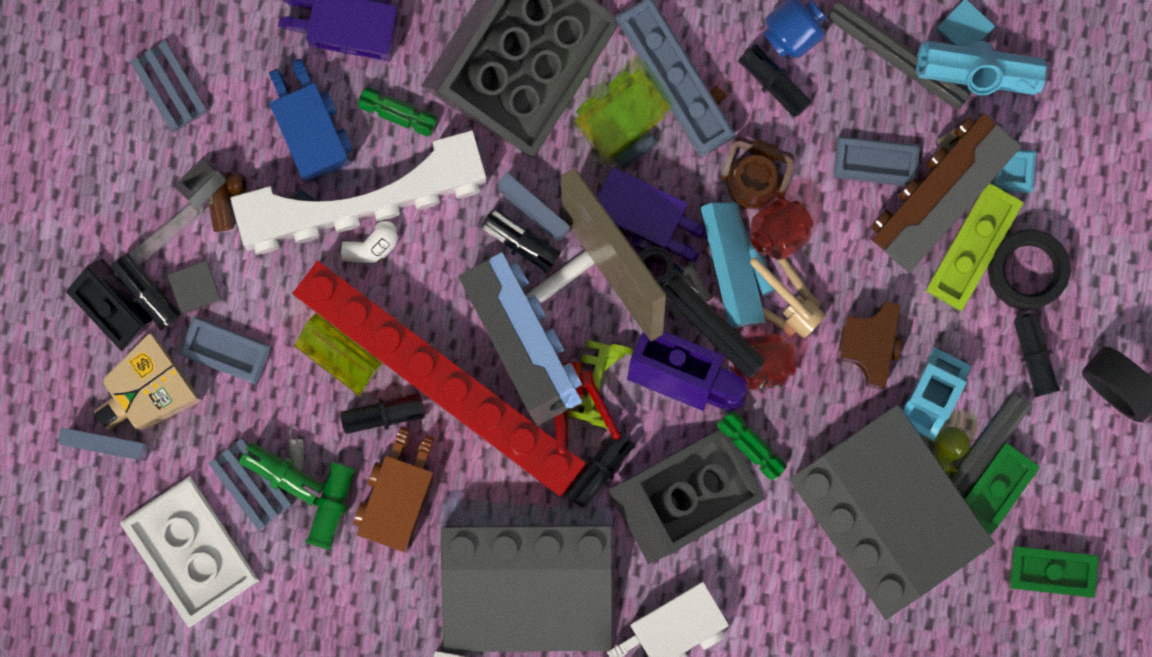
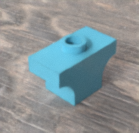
(935, 392)

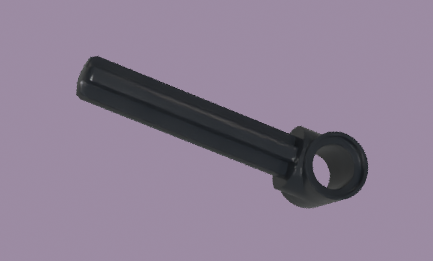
(702, 314)

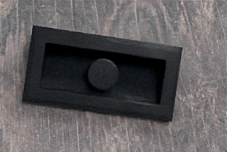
(109, 304)

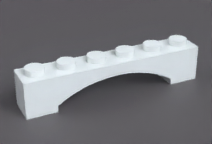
(270, 219)

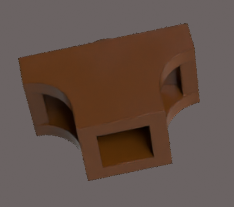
(872, 343)

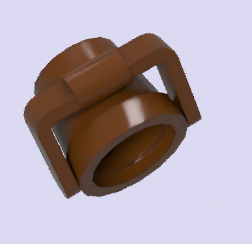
(755, 179)

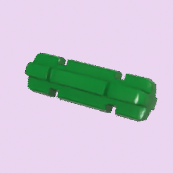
(397, 111)
(751, 445)

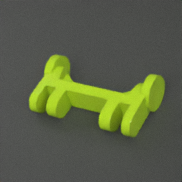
(606, 358)

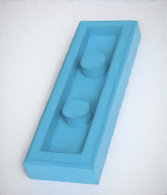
(733, 264)

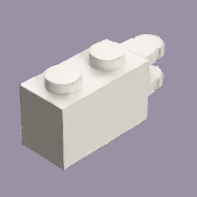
(677, 626)

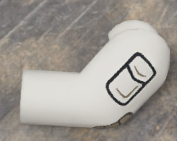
(375, 247)

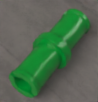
(281, 473)
(330, 506)

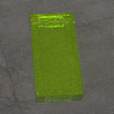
(337, 354)

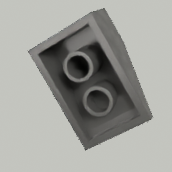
(686, 495)

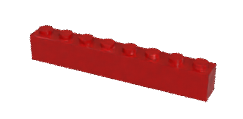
(438, 378)

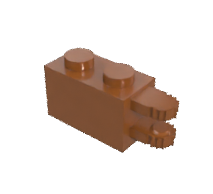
(396, 495)

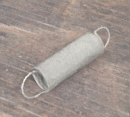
(296, 452)

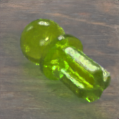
(951, 445)

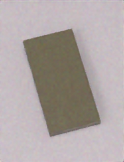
(613, 254)

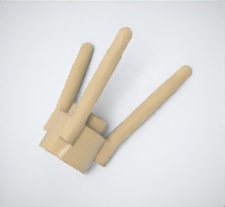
(801, 312)

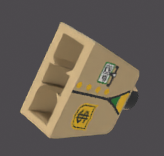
(145, 388)

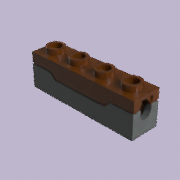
(945, 191)

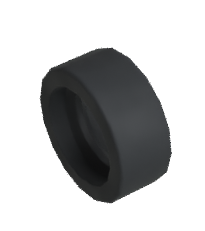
(1056, 253)
(1120, 383)

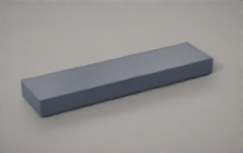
(675, 77)

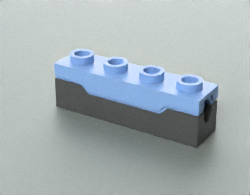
(520, 338)

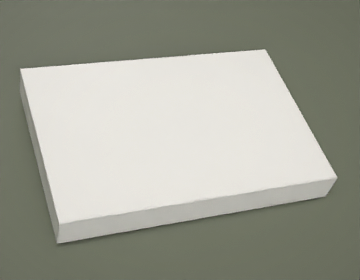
(189, 551)

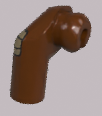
(220, 201)

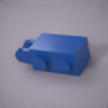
(308, 126)

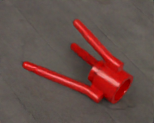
(561, 420)

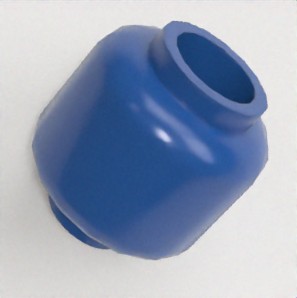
(795, 27)

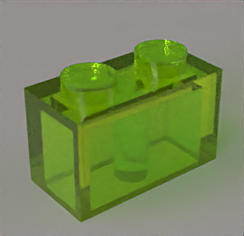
(620, 115)

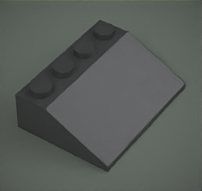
(520, 64)
(892, 511)
(526, 588)

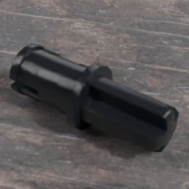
(774, 80)
(520, 240)
(145, 291)
(1036, 354)
(383, 413)
(599, 469)

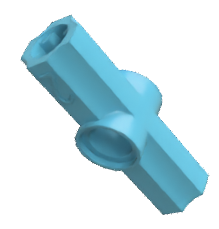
(981, 67)

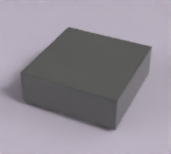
(200, 183)
(194, 287)

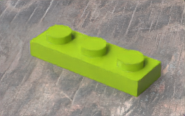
(973, 247)

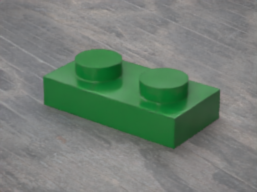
(1000, 486)
(1053, 572)

